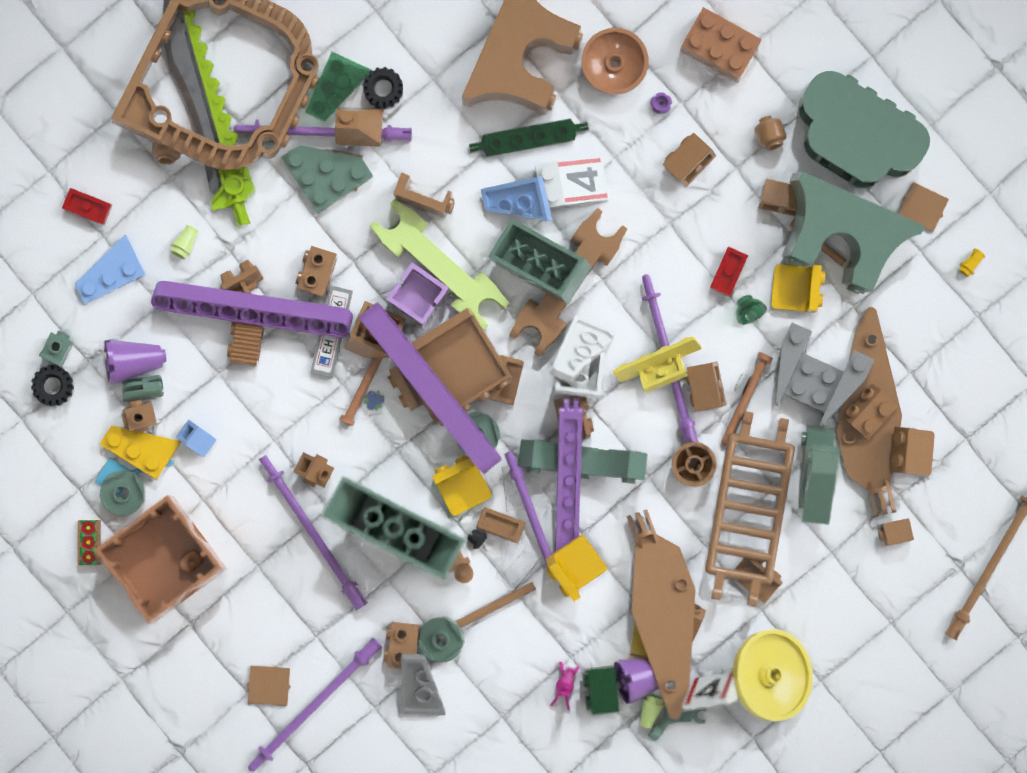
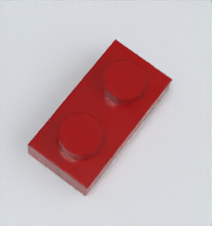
(87, 206)
(728, 271)

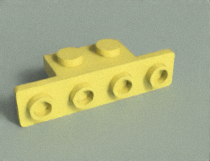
(660, 366)

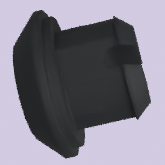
(478, 538)

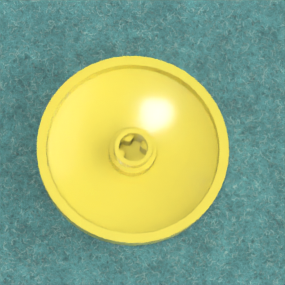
(772, 675)

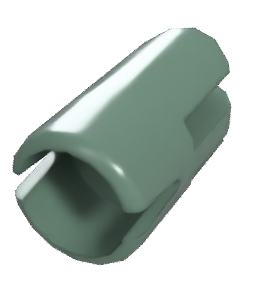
(142, 388)

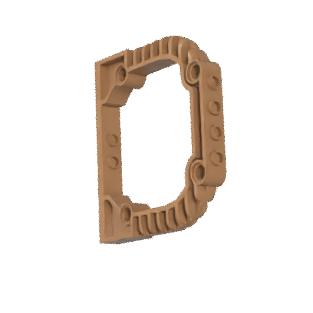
(137, 109)

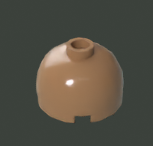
(694, 464)

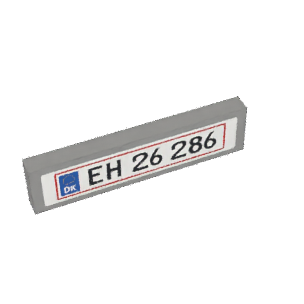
(327, 346)

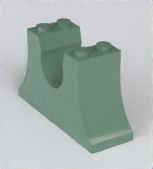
(865, 226)
(393, 527)

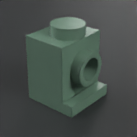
(57, 357)

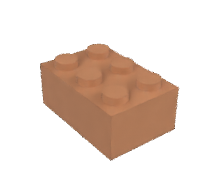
(720, 44)

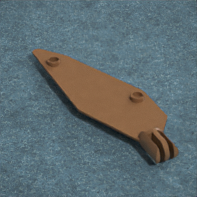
(870, 460)
(663, 610)

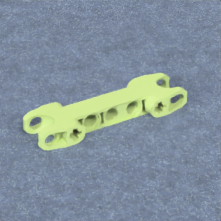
(409, 238)

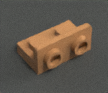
(756, 567)

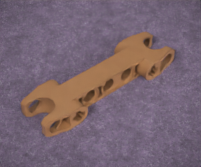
(546, 313)

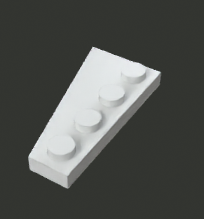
(581, 346)

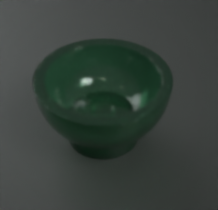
(749, 309)

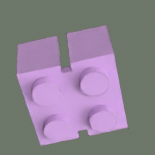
(418, 294)

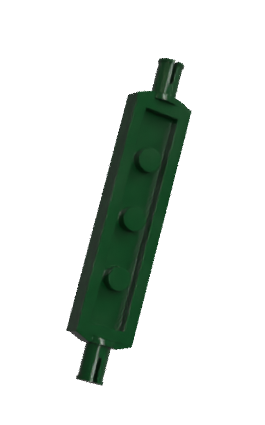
(528, 137)

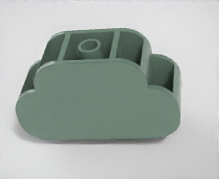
(858, 131)

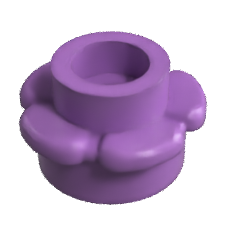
(667, 101)

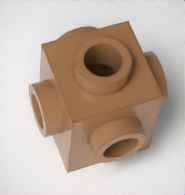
(147, 412)
(314, 470)

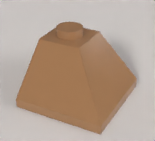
(358, 126)
(362, 341)

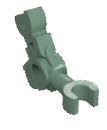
(686, 715)

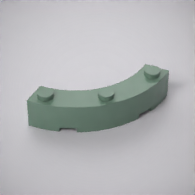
(610, 463)

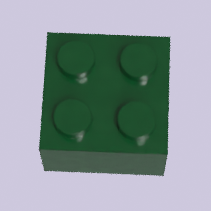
(602, 690)

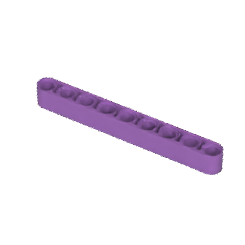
(252, 309)
(430, 388)

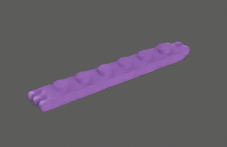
(568, 473)

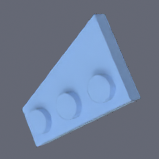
(518, 198)
(110, 272)

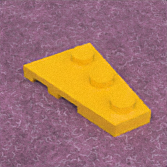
(141, 450)

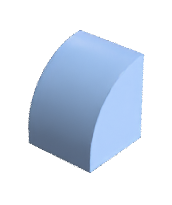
(196, 438)

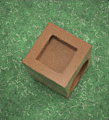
(896, 532)

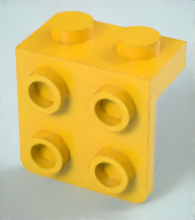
(797, 288)
(461, 485)
(575, 566)

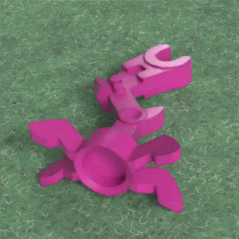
(565, 684)

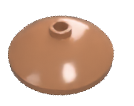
(622, 47)

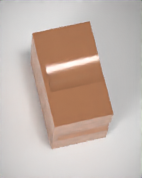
(149, 554)

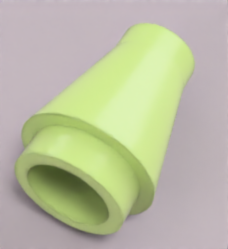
(183, 244)
(651, 708)

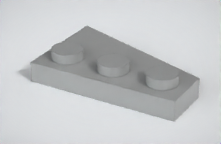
(419, 688)

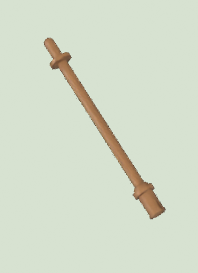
(962, 616)

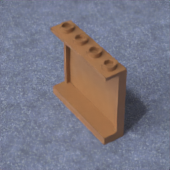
(463, 360)

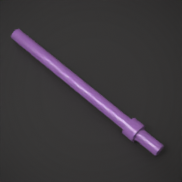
(516, 474)

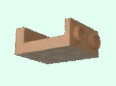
(420, 201)

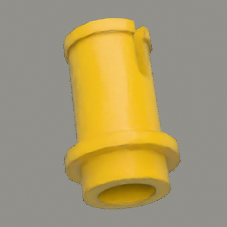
(972, 261)

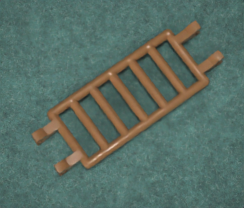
(722, 504)

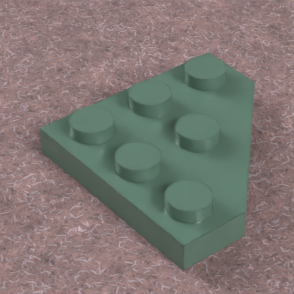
(326, 174)

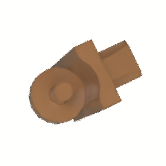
(243, 282)
(462, 571)

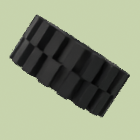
(383, 101)
(64, 392)

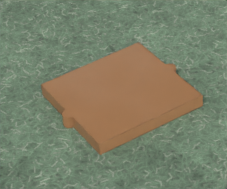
(923, 206)
(269, 685)

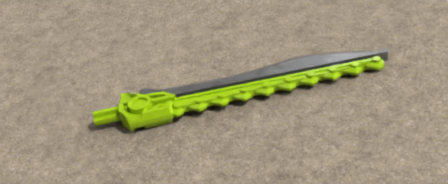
(236, 184)

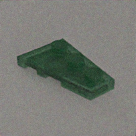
(335, 84)

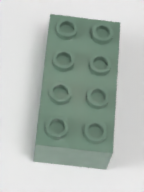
(540, 261)

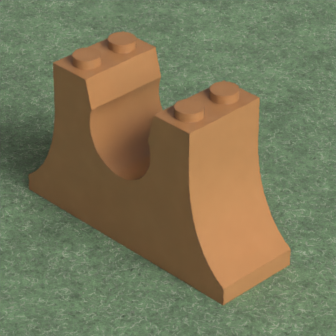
(500, 67)

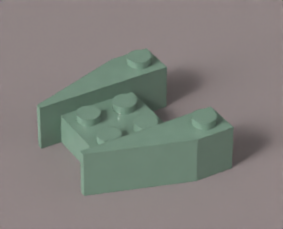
(818, 474)

